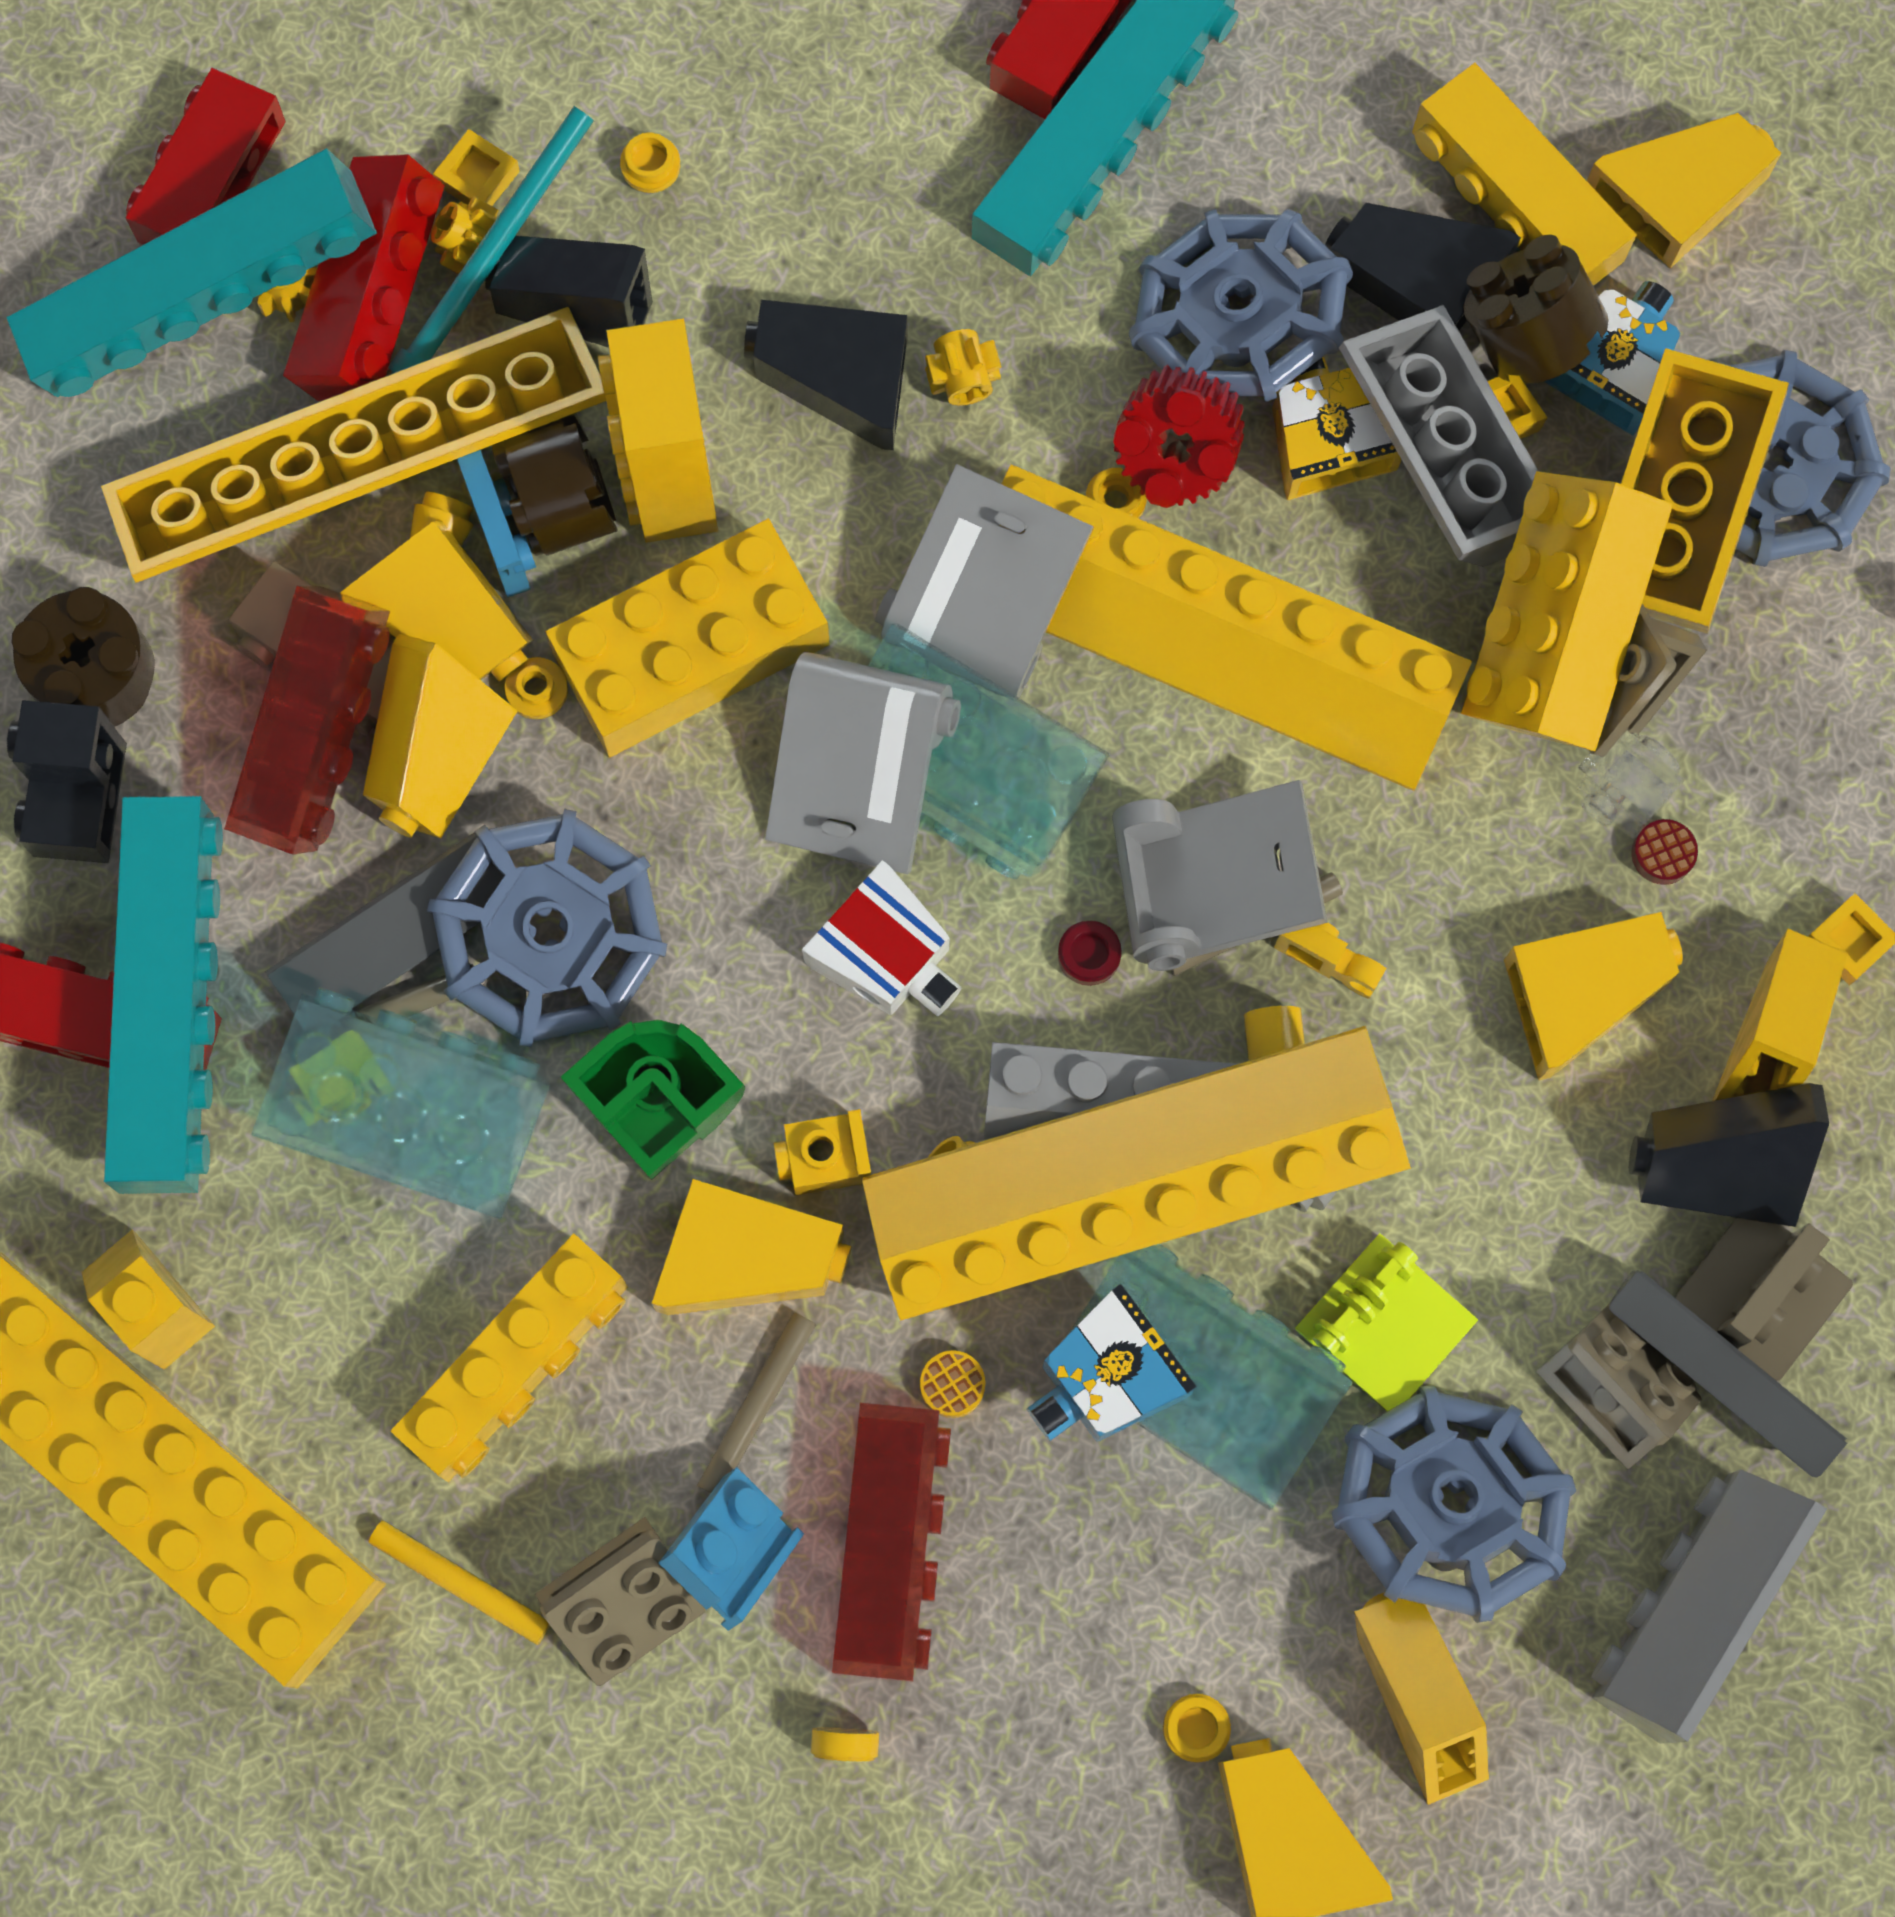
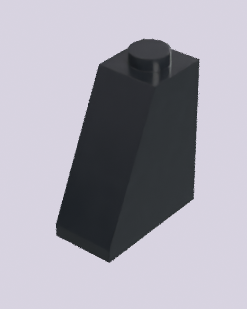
(1415, 259)
(597, 281)
(833, 363)
(1734, 1154)

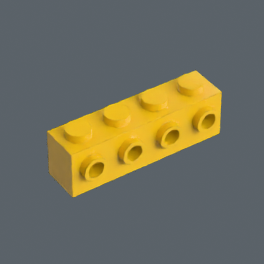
(1517, 172)
(510, 1359)

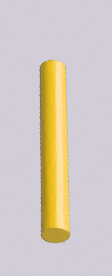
(459, 1582)

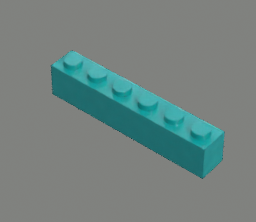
(1096, 128)
(192, 275)
(161, 996)

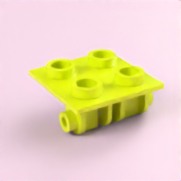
(1387, 1322)

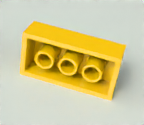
(657, 430)
(1703, 454)
(1566, 608)
(688, 637)

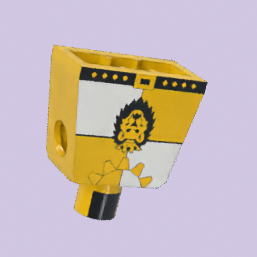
(1328, 433)

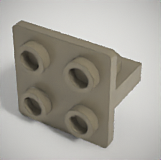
(1651, 671)
(1766, 1291)
(1621, 1387)
(618, 1603)

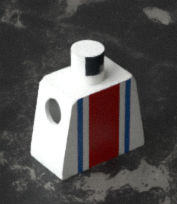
(884, 947)

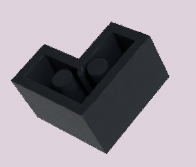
(73, 778)

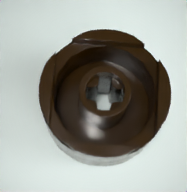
(1534, 311)
(555, 486)
(78, 626)

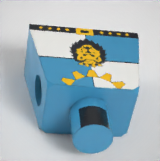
(1625, 362)
(1110, 1373)

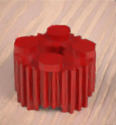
(1172, 467)

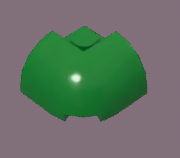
(655, 1090)

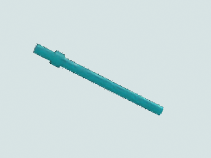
(495, 242)

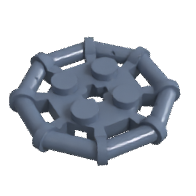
(1257, 329)
(1814, 464)
(510, 935)
(1444, 1536)

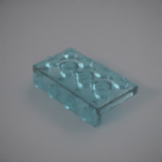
(1006, 772)
(402, 1103)
(1256, 1391)

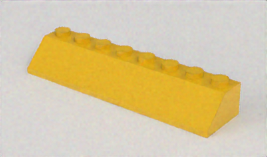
(352, 444)
(1251, 641)
(1134, 1173)

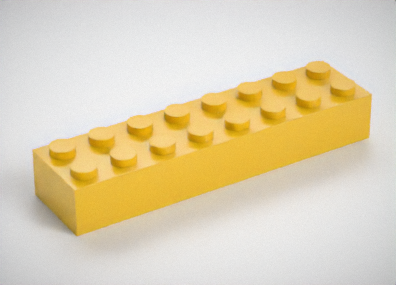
(171, 1488)

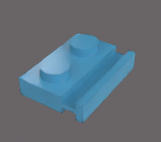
(492, 505)
(731, 1548)

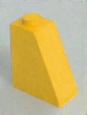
(1685, 181)
(446, 600)
(430, 737)
(1587, 984)
(1785, 1018)
(746, 1253)
(144, 1302)
(1424, 1696)
(1291, 1840)

